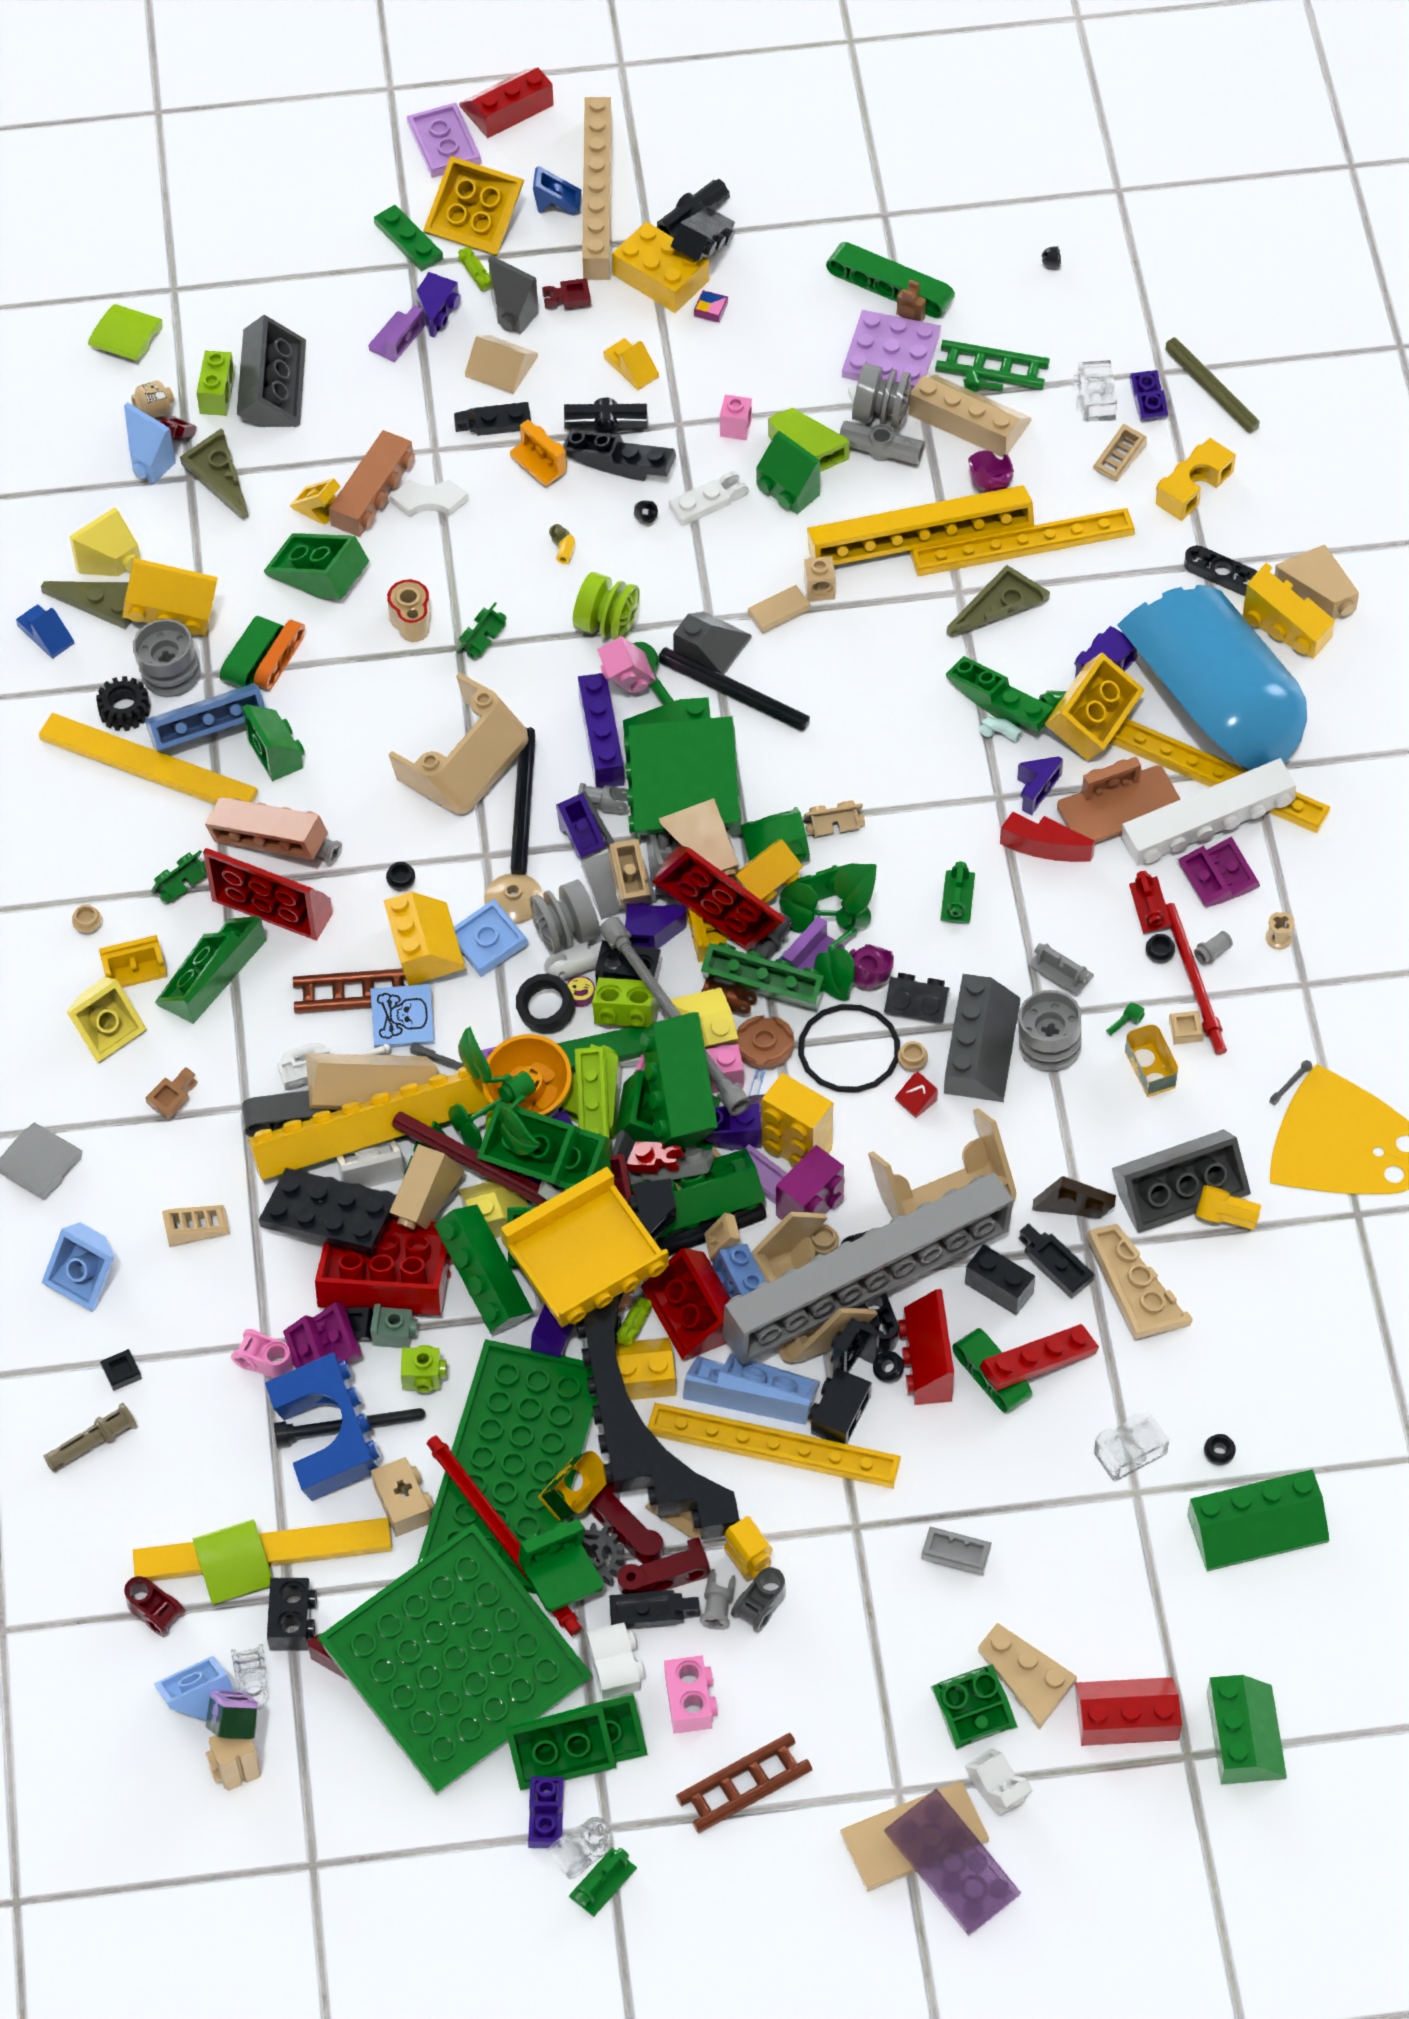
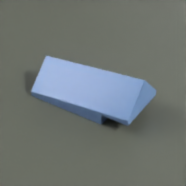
(751, 1388)

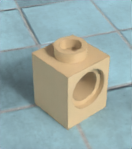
(819, 579)

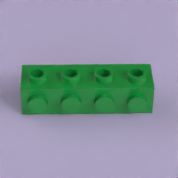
(764, 977)
(483, 1268)

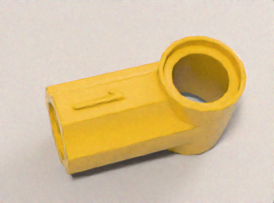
(1220, 1206)

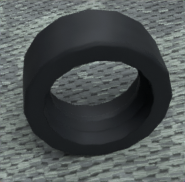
(554, 1022)

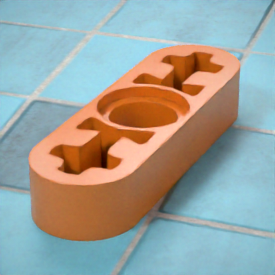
(279, 654)

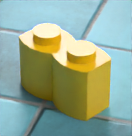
(747, 1548)

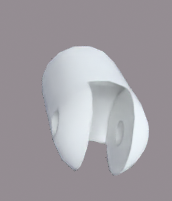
(571, 961)

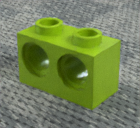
(215, 383)
(623, 1003)

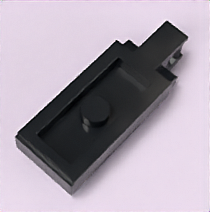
(493, 419)
(1056, 1260)
(652, 1609)

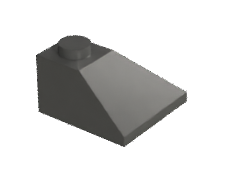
(512, 295)
(709, 641)

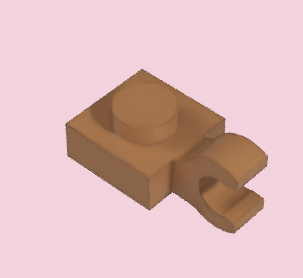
(910, 304)
(171, 1096)

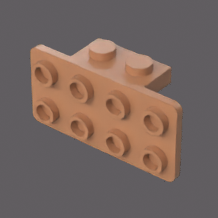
(1115, 797)

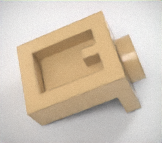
(722, 1234)

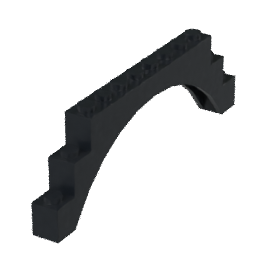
(632, 1450)

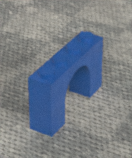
(352, 1452)

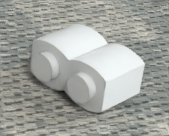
(614, 1660)

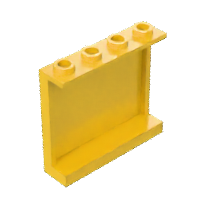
(583, 1248)

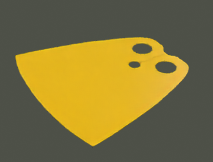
(1332, 1136)

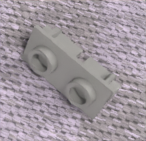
(1060, 969)

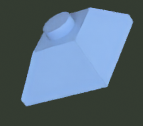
(148, 444)
(79, 1265)
(191, 1687)

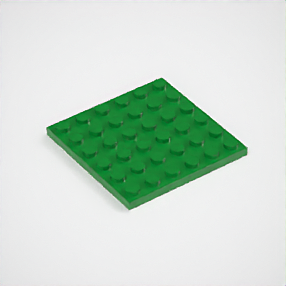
(454, 1658)

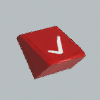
(917, 1095)

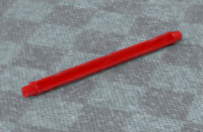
(490, 1517)

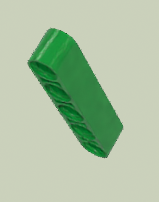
(887, 277)

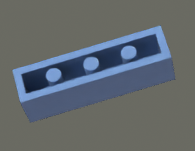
(202, 717)

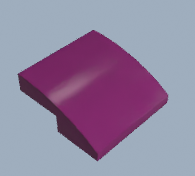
(1219, 872)
(322, 1335)

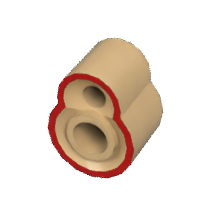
(409, 609)

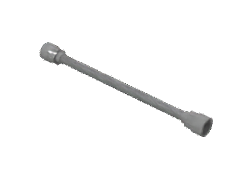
(618, 937)

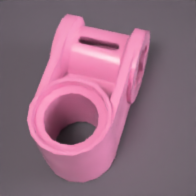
(259, 1351)

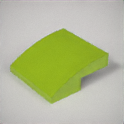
(125, 332)
(232, 1561)

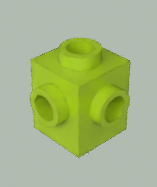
(422, 1368)

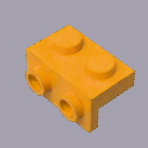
(539, 454)

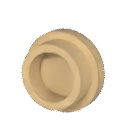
(86, 919)
(912, 1056)
(825, 1240)

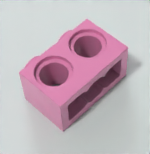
(687, 1694)

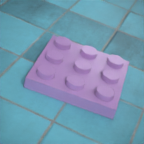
(891, 344)

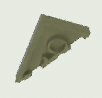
(213, 466)
(1001, 597)
(96, 598)

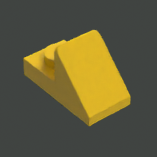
(632, 362)
(316, 500)

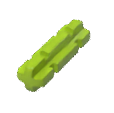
(474, 268)
(633, 1321)

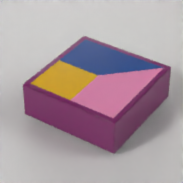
(711, 306)

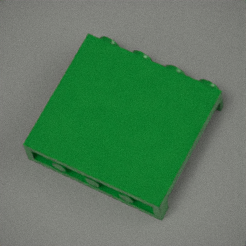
(680, 767)

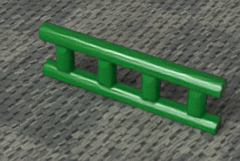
(1007, 358)

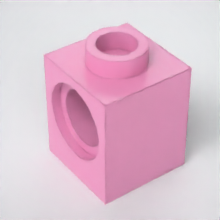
(735, 417)

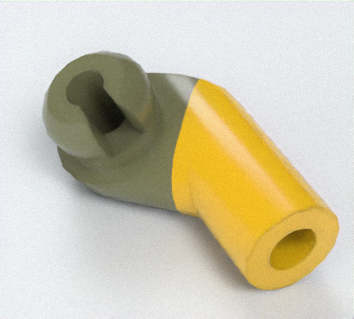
(564, 541)

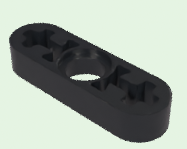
(1217, 560)

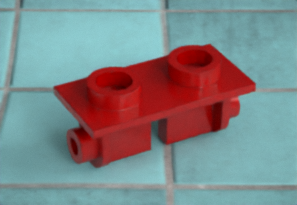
(1149, 902)

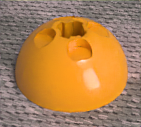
(542, 1061)

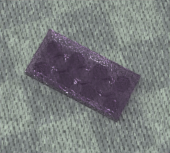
(952, 1862)

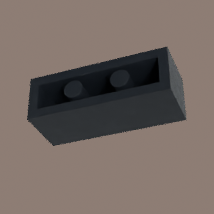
(703, 234)

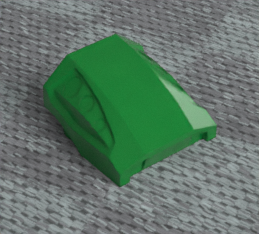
(785, 826)
(974, 1706)

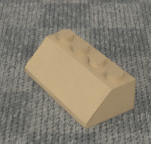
(967, 414)

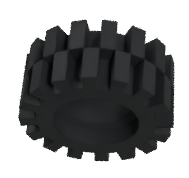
(123, 690)

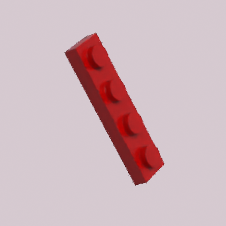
(1039, 1357)

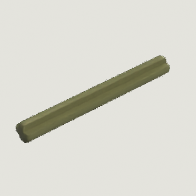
(1212, 384)

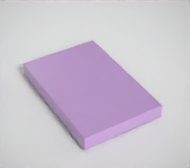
(442, 134)

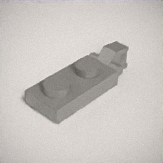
(694, 1163)

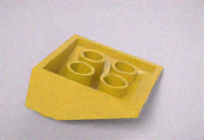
(473, 205)

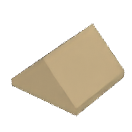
(499, 363)

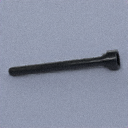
(288, 1433)

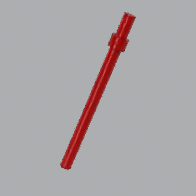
(1211, 1024)

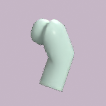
(1001, 725)

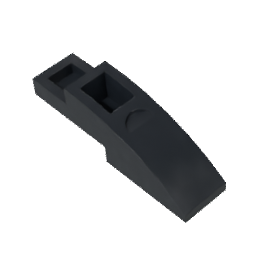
(613, 456)

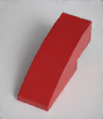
(1046, 839)

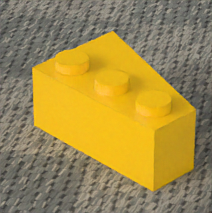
(1285, 615)

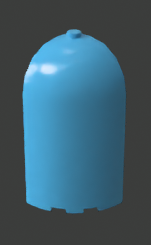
(1221, 673)

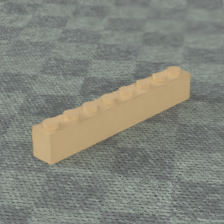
(597, 188)

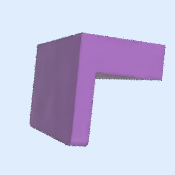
(398, 334)
(809, 945)

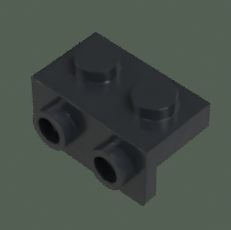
(916, 998)
(855, 1342)

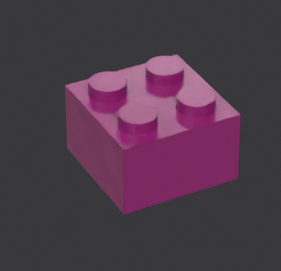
(811, 1185)

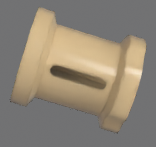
(1283, 934)

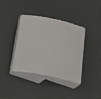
(602, 887)
(38, 1160)

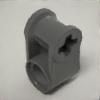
(758, 1604)

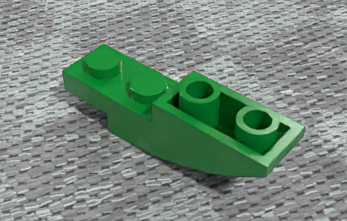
(995, 695)

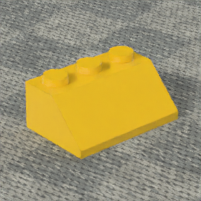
(169, 593)
(423, 937)

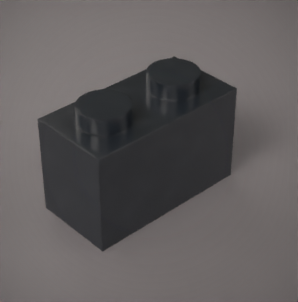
(999, 1279)
(840, 1407)

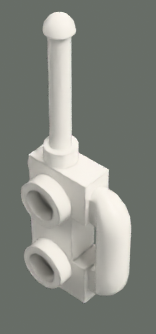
(295, 1073)

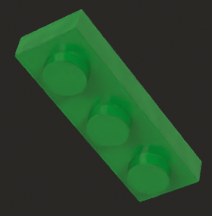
(408, 238)

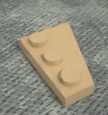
(1029, 1674)

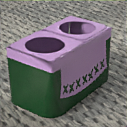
(232, 1714)

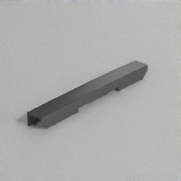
(605, 833)
(422, 1051)

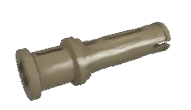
(102, 1430)

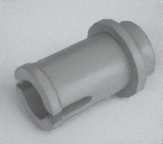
(1209, 950)

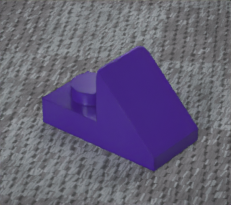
(1039, 780)
(579, 823)

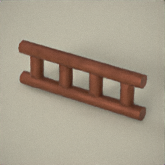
(337, 981)
(752, 1764)

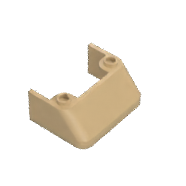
(475, 762)
(978, 1156)
(789, 1248)

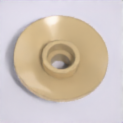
(516, 905)

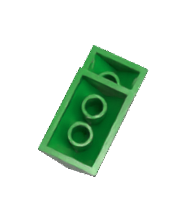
(211, 967)
(562, 1159)
(577, 1740)

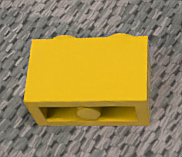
(769, 871)

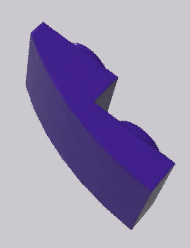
(1148, 395)
(545, 1811)

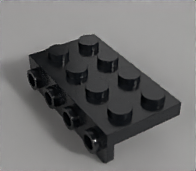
(328, 1211)

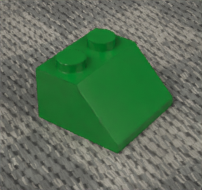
(789, 473)
(272, 741)

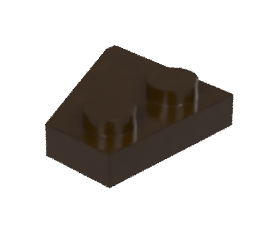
(1074, 1198)

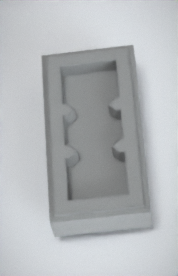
(956, 1550)

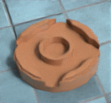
(765, 1042)

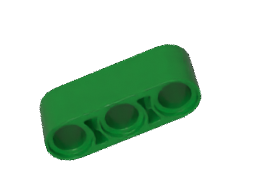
(249, 652)
(971, 1352)

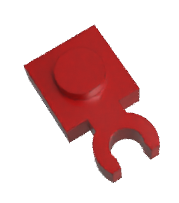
(650, 1156)

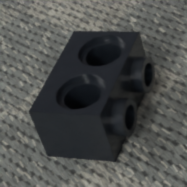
(614, 958)
(285, 1614)

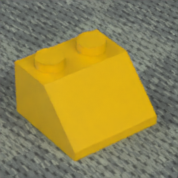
(647, 1368)

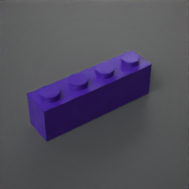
(600, 730)

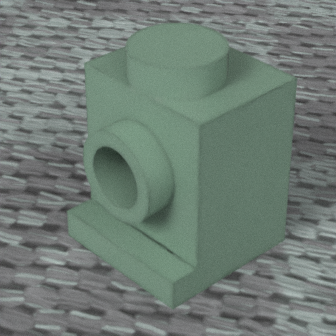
(392, 1327)

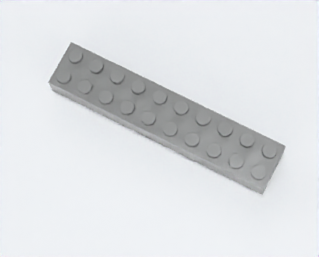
(867, 1267)

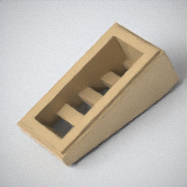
(1124, 433)
(183, 1215)

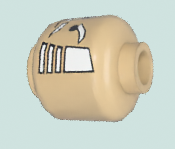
(153, 398)

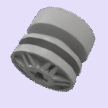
(881, 396)
(166, 657)
(560, 918)
(1050, 1030)

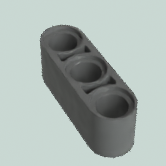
(275, 1111)

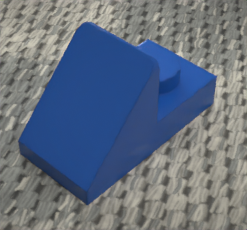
(553, 189)
(45, 630)

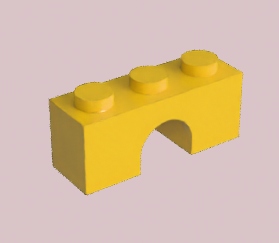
(1207, 464)

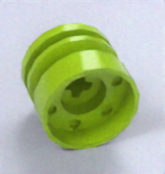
(605, 606)

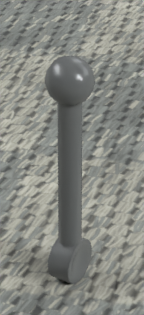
(1306, 1066)

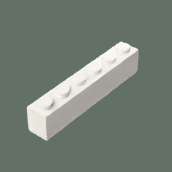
(1209, 812)

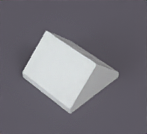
(372, 1165)

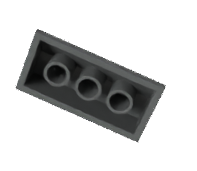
(271, 374)
(981, 1039)
(1172, 1180)

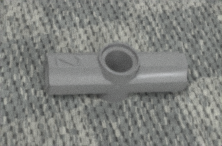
(883, 442)

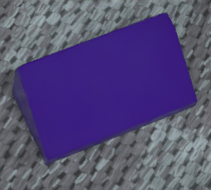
(548, 1335)

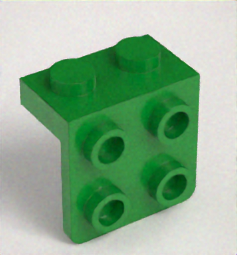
(559, 1566)

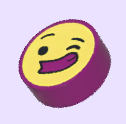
(582, 990)

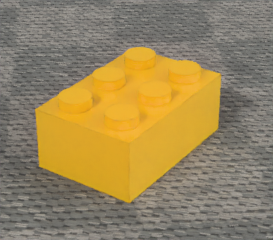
(657, 269)
(1094, 706)
(795, 1120)

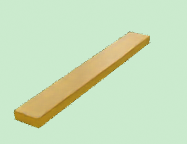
(1023, 542)
(143, 761)
(1207, 769)
(774, 1445)
(279, 1548)

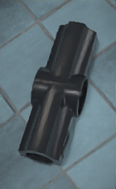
(688, 205)
(605, 415)

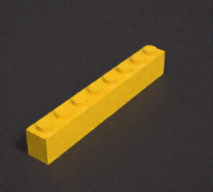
(922, 526)
(362, 1123)

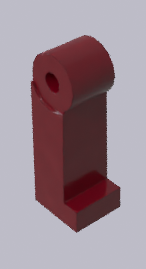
(639, 1541)
(665, 1572)

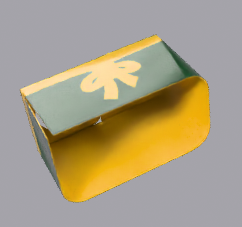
(1151, 1038)
(593, 1477)

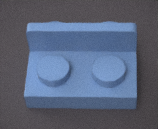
(737, 1270)

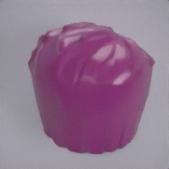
(989, 472)
(872, 966)

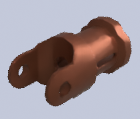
(735, 995)

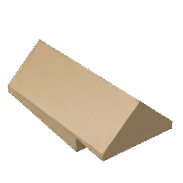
(356, 1077)

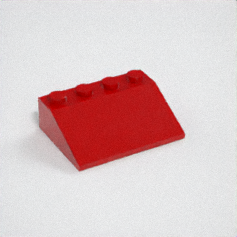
(267, 895)
(716, 898)
(402, 1273)

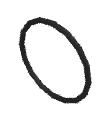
(818, 1016)

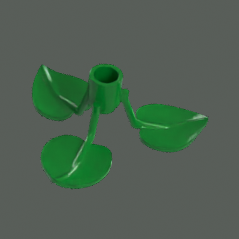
(855, 887)
(512, 1091)

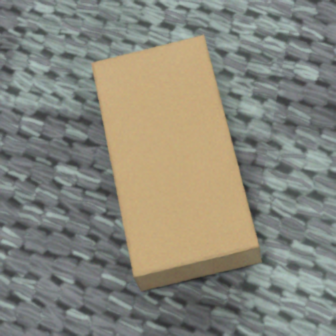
(779, 609)

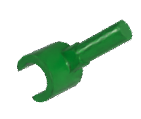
(973, 382)
(1132, 1012)

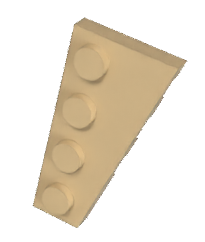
(1135, 1286)

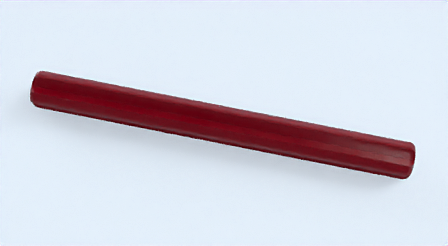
(467, 1157)

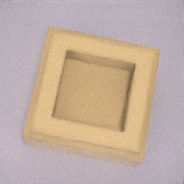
(1186, 1027)

